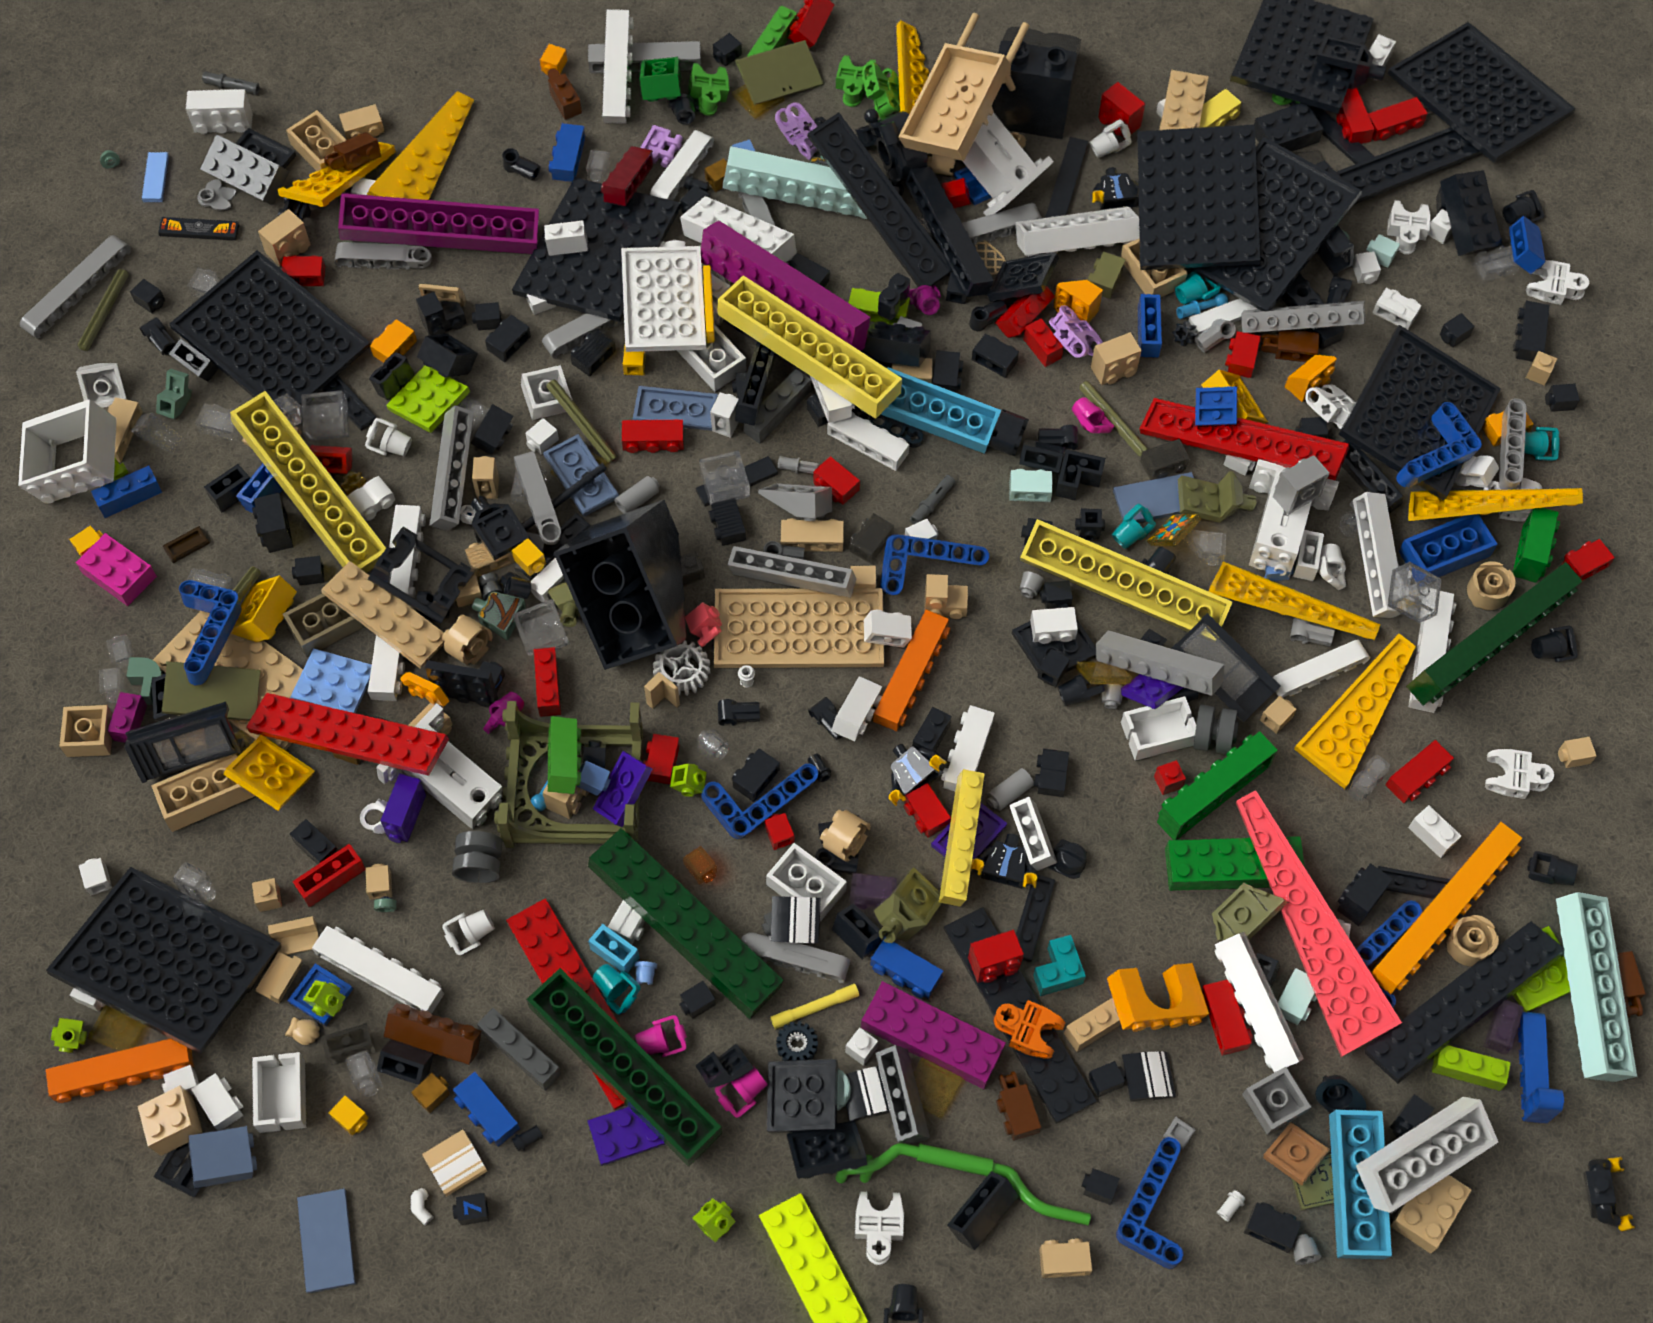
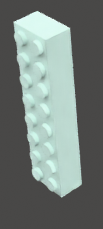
(788, 181)
(1596, 987)

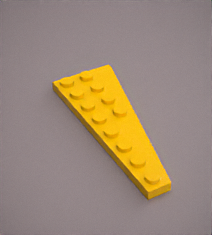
(910, 66)
(422, 161)
(1469, 502)
(1260, 592)
(1346, 728)

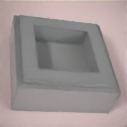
(1179, 1131)

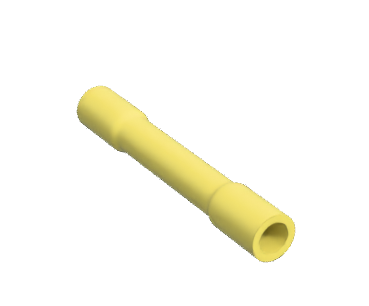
(839, 996)

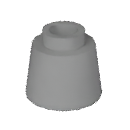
(1031, 584)
(1112, 696)
(1305, 1250)

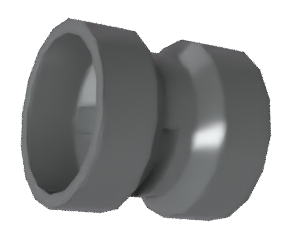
(489, 583)

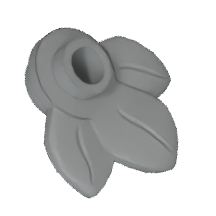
(218, 195)

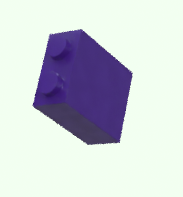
(403, 808)

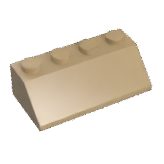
(198, 793)

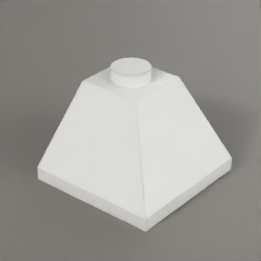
(101, 383)

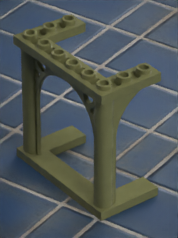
(528, 731)

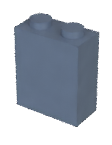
(221, 1156)

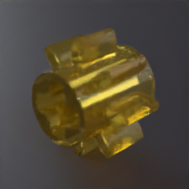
(352, 482)

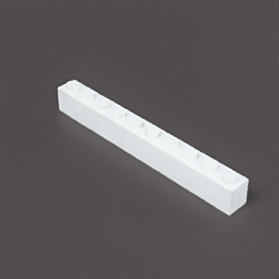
(386, 661)

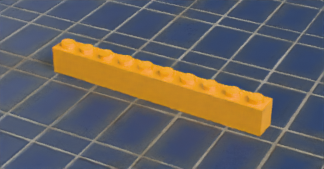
(1445, 908)

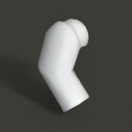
(417, 1206)

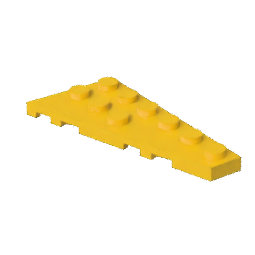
(328, 183)

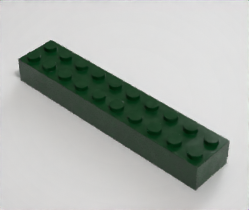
(1494, 635)
(685, 923)
(625, 1067)

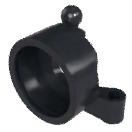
(895, 157)

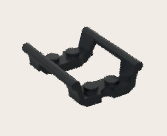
(448, 589)

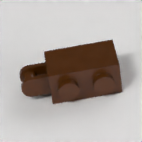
(563, 94)
(354, 152)
(1291, 345)
(1631, 983)
(1017, 1108)

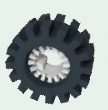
(797, 1032)

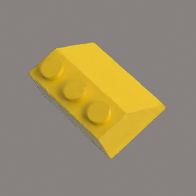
(1246, 405)
(264, 609)

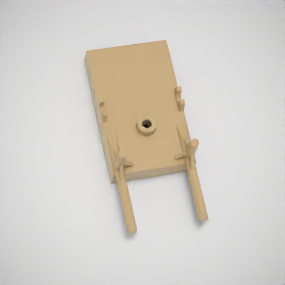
(958, 96)

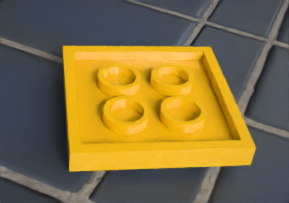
(269, 772)

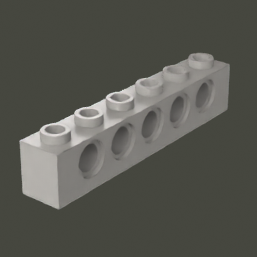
(1304, 317)

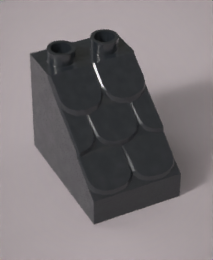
(1042, 81)
(628, 583)

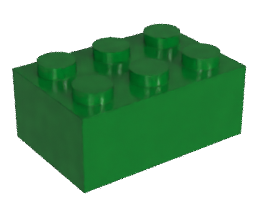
(660, 78)
(1535, 544)

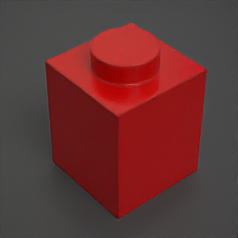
(957, 192)
(1169, 777)
(779, 831)

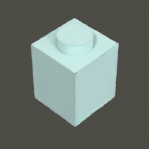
(1384, 249)

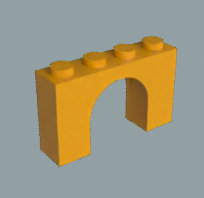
(1139, 1012)

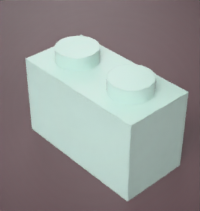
(1030, 485)
(1297, 997)

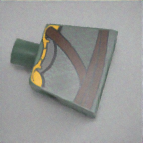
(497, 612)

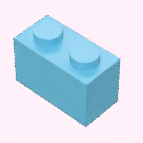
(613, 949)

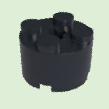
(1008, 432)

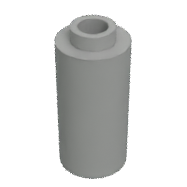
(637, 494)
(1009, 789)

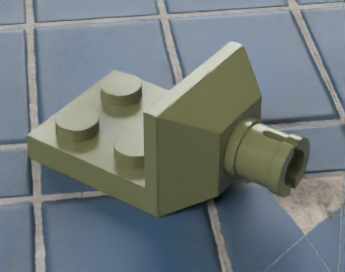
(1213, 500)
(563, 599)
(908, 907)

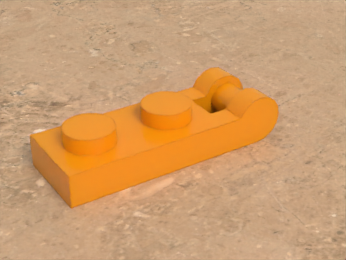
(424, 689)

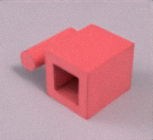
(704, 623)

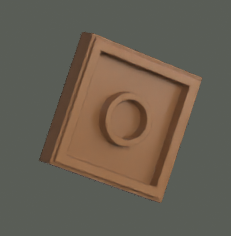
(1296, 1153)

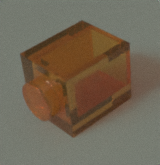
(700, 865)

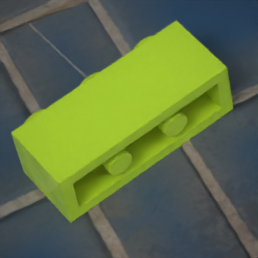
(868, 303)
(1471, 1067)

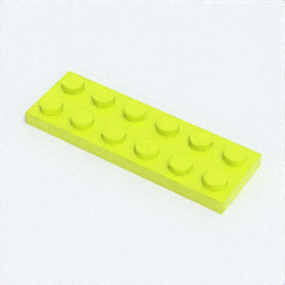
(811, 1263)

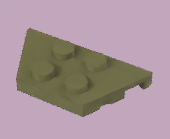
(1245, 912)

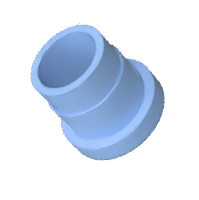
(645, 972)

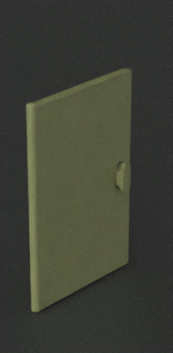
(774, 71)
(224, 684)

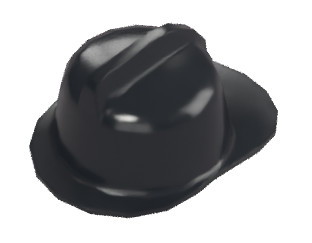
(1070, 859)
(1338, 1094)

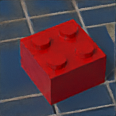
(1123, 105)
(995, 956)

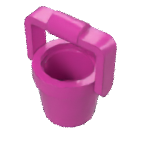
(1091, 416)
(655, 1041)
(748, 1087)

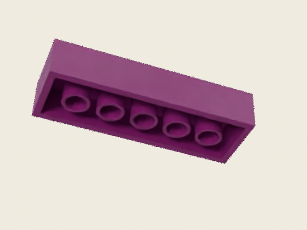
(933, 1034)

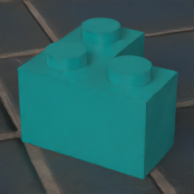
(1064, 970)

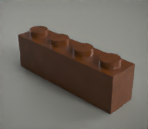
(432, 1033)

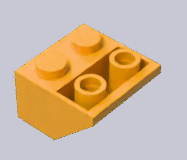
(1080, 296)
(1313, 373)

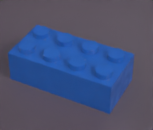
(1450, 545)

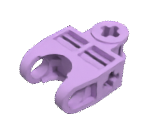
(798, 127)
(1074, 332)

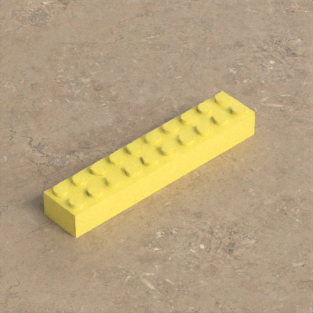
(809, 346)
(307, 482)
(1121, 578)

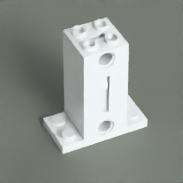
(1001, 164)
(1281, 532)
(454, 779)

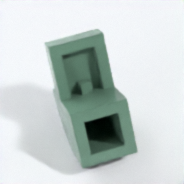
(175, 396)
(141, 672)

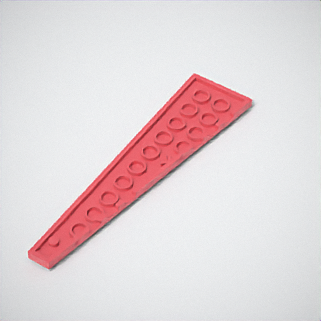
(1340, 979)

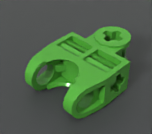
(850, 80)
(708, 88)
(882, 89)

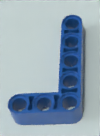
(1460, 448)
(926, 551)
(224, 611)
(761, 805)
(1389, 937)
(1538, 1100)
(1146, 1203)

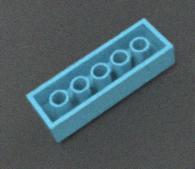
(943, 413)
(1359, 1227)

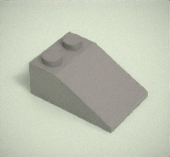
(800, 500)

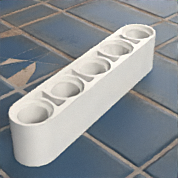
(682, 165)
(1320, 668)

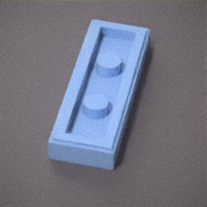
(155, 177)

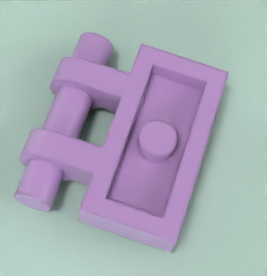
(656, 141)

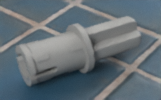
(796, 465)

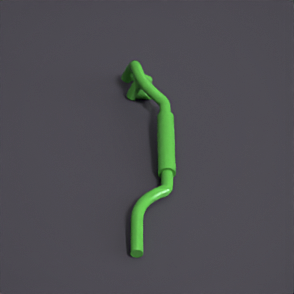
(965, 1163)

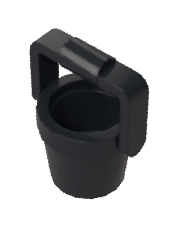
(684, 108)
(1523, 207)
(1161, 560)
(1555, 644)
(1076, 691)
(1559, 870)
(904, 1305)

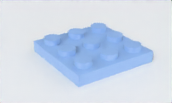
(332, 681)

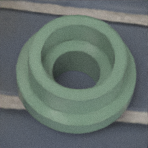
(109, 155)

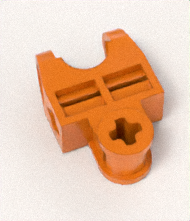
(1017, 1025)

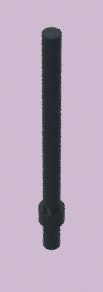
(587, 479)

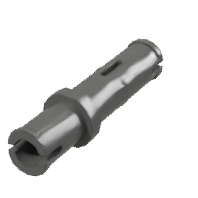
(231, 83)
(927, 506)

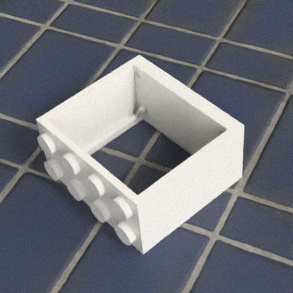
(39, 445)

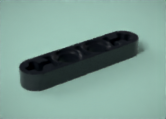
(889, 423)

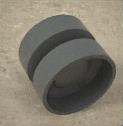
(1221, 730)
(476, 853)

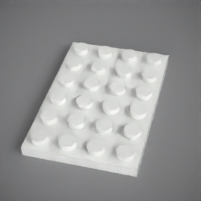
(663, 299)

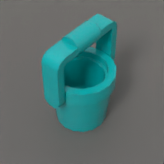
(1195, 289)
(1537, 443)
(1130, 530)
(613, 985)

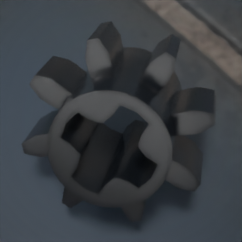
(1190, 333)

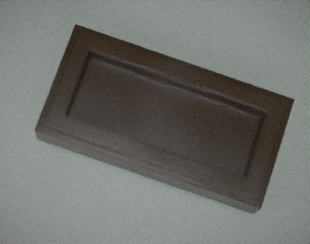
(186, 544)

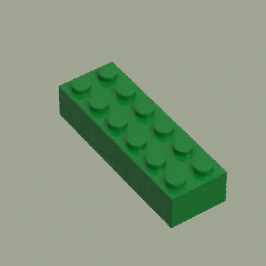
(1216, 785)
(1217, 863)

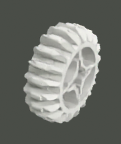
(695, 676)

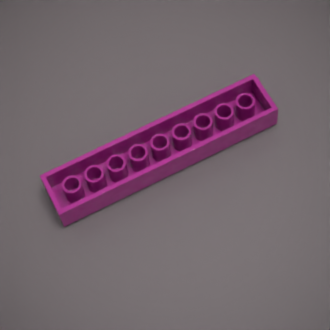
(438, 223)
(736, 256)

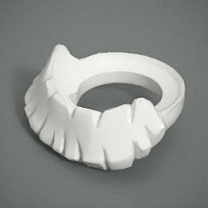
(378, 805)

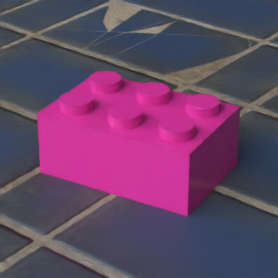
(116, 569)

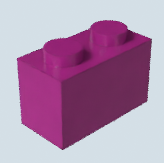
(126, 716)

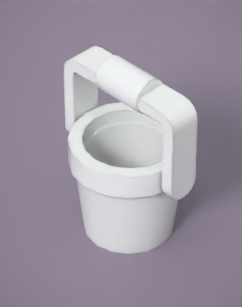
(1106, 142)
(392, 440)
(1332, 566)
(474, 928)

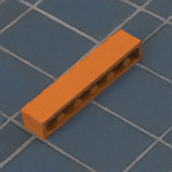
(911, 670)
(116, 1069)

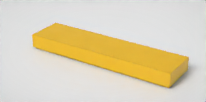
(708, 304)

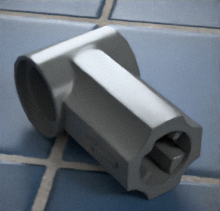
(789, 551)

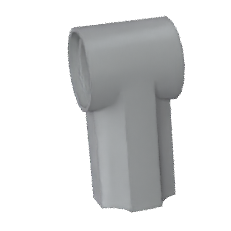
(1214, 334)
(1311, 632)

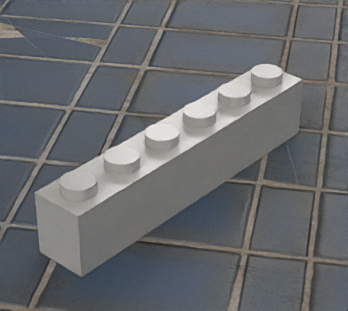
(688, 54)
(451, 468)
(792, 571)
(1160, 662)

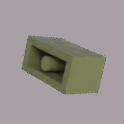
(1107, 273)

